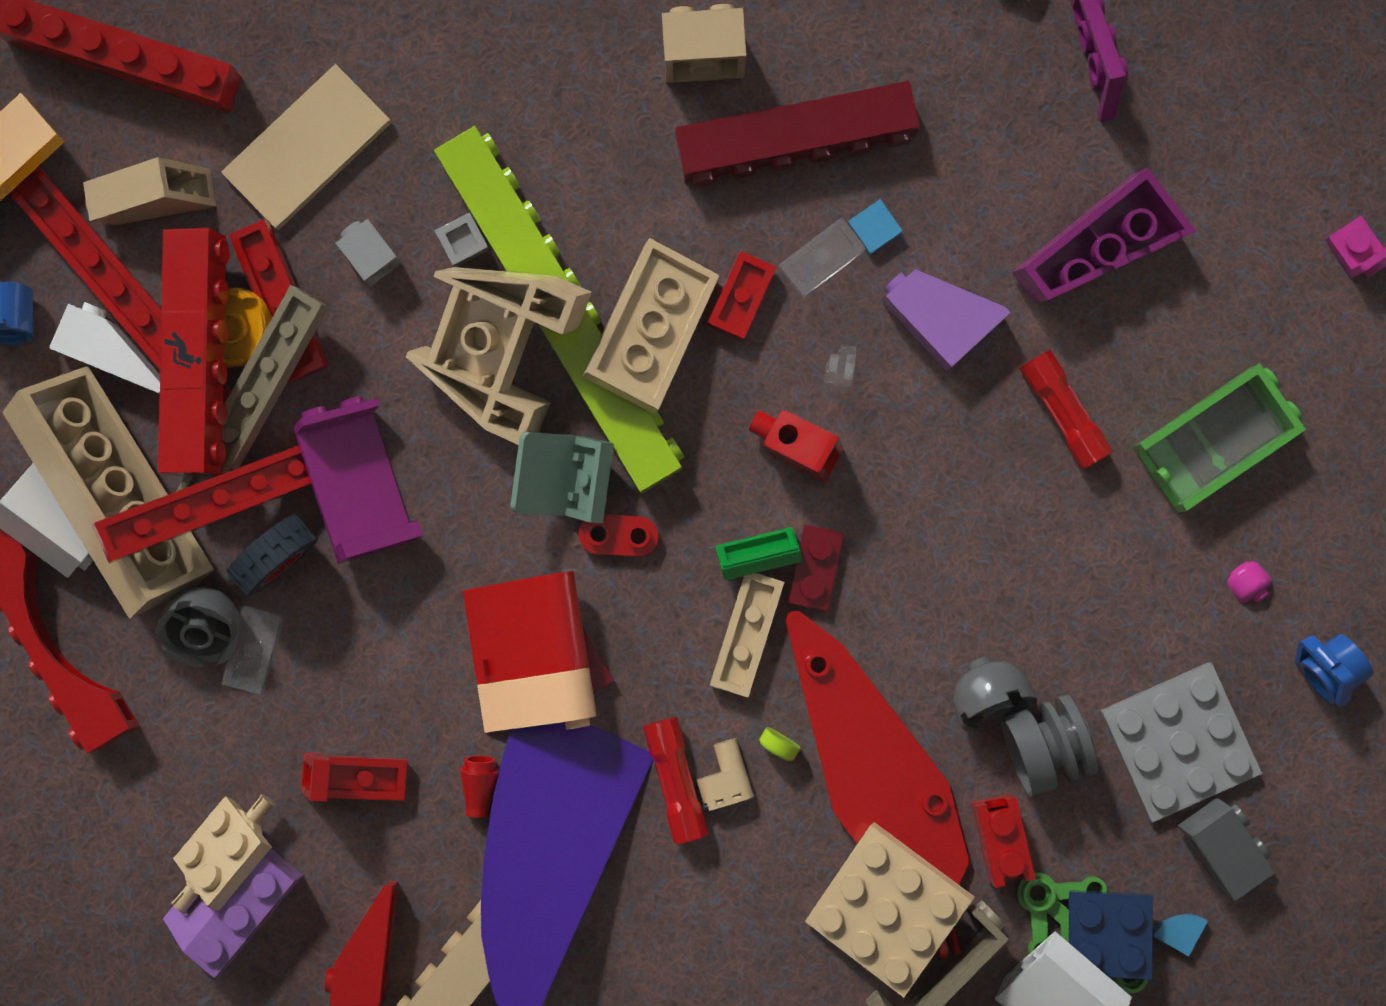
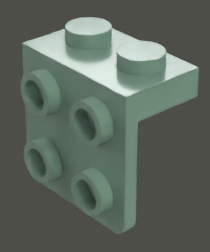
(562, 476)

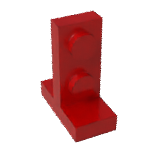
(352, 777)

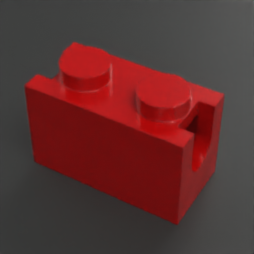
(1002, 840)

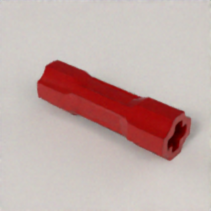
(1051, 385)
(683, 809)

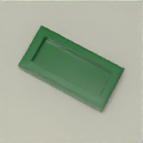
(758, 553)

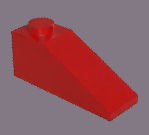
(363, 965)

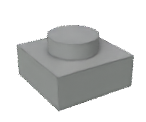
(462, 240)

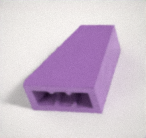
(942, 315)

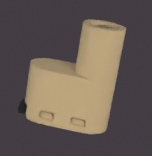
(731, 783)

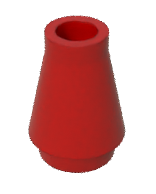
(478, 784)

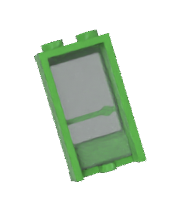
(1220, 437)

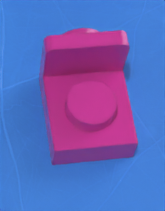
(1358, 248)

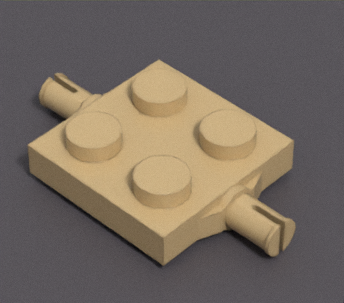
(222, 853)

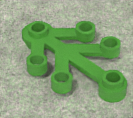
(1050, 904)

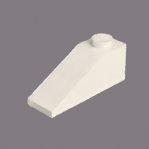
(102, 344)

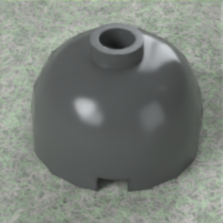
(199, 627)
(990, 692)

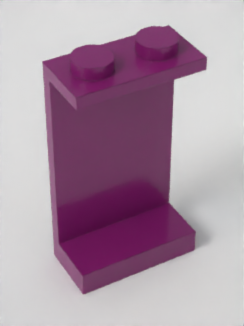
(353, 480)

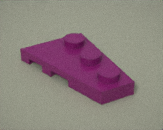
(1104, 65)

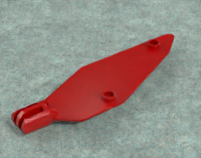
(873, 760)

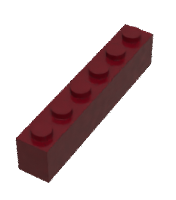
(797, 132)

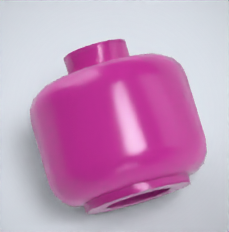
(1249, 582)

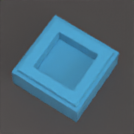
(875, 227)

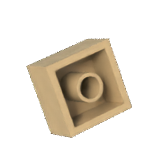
(704, 43)

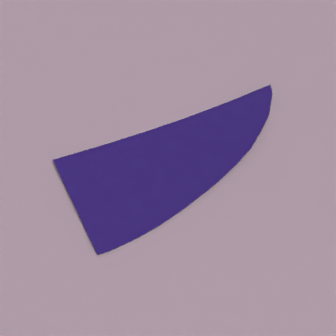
(546, 845)

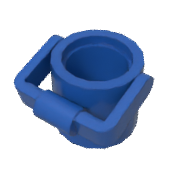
(16, 314)
(1333, 667)

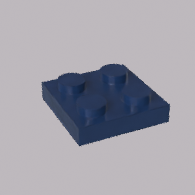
(1113, 931)

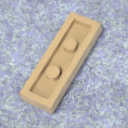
(747, 634)

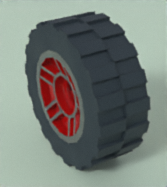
(271, 555)

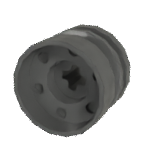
(1055, 743)

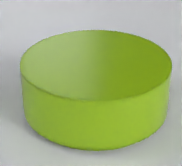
(779, 744)

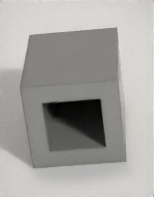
(367, 251)

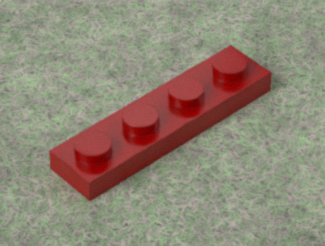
(270, 279)

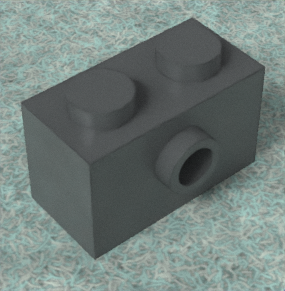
(1227, 848)

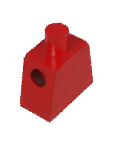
(812, 452)

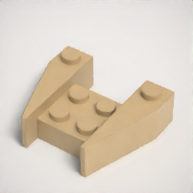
(485, 339)

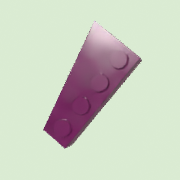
(1105, 238)

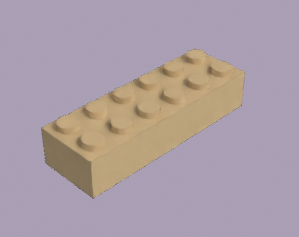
(97, 474)

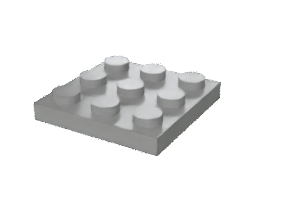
(1180, 742)

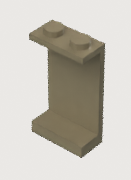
(962, 966)

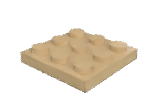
(889, 909)

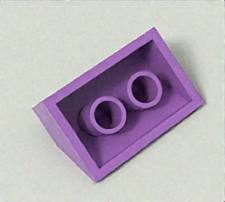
(216, 936)

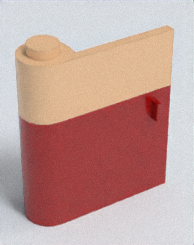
(530, 653)

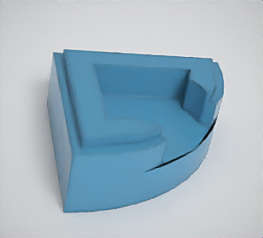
(1180, 931)

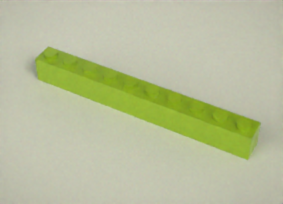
(522, 249)

